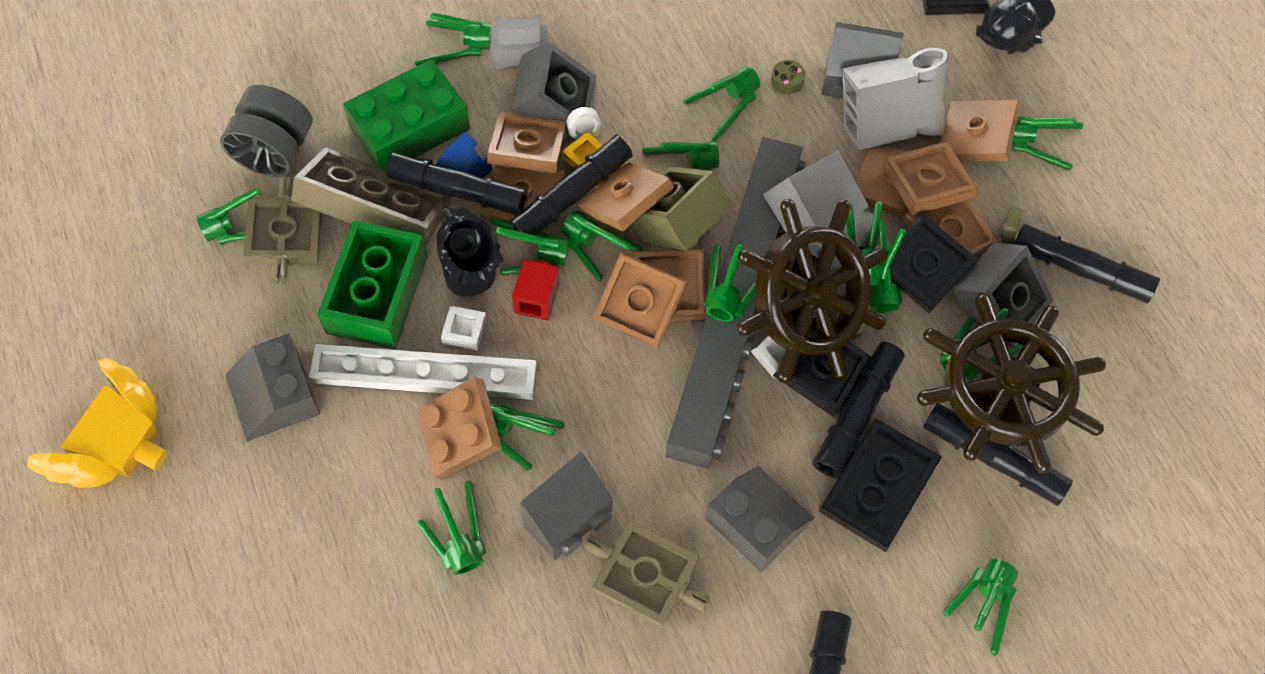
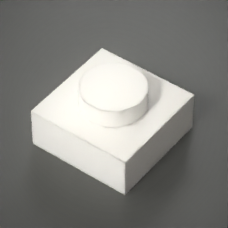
(463, 328)
(768, 354)

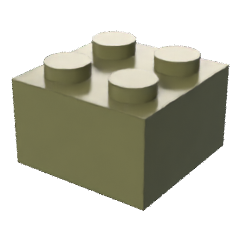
(685, 211)

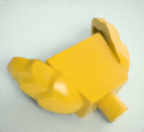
(109, 436)

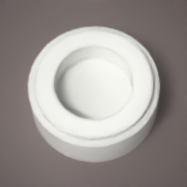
(583, 120)

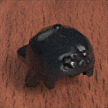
(1015, 24)
(467, 252)

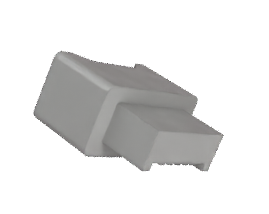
(515, 38)

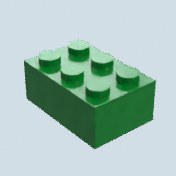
(407, 114)
(373, 284)

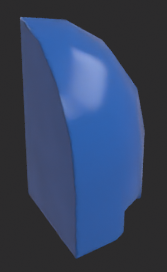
(463, 157)

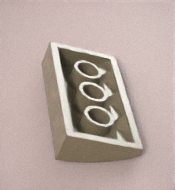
(363, 193)

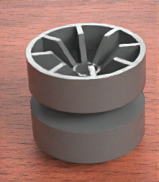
(266, 130)

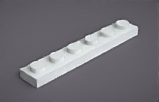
(420, 371)

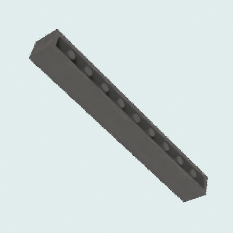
(720, 346)

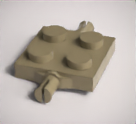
(281, 232)
(645, 573)

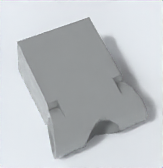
(895, 98)
(816, 195)

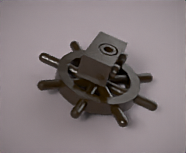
(796, 287)
(999, 402)

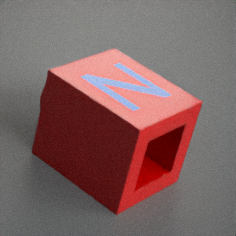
(536, 289)

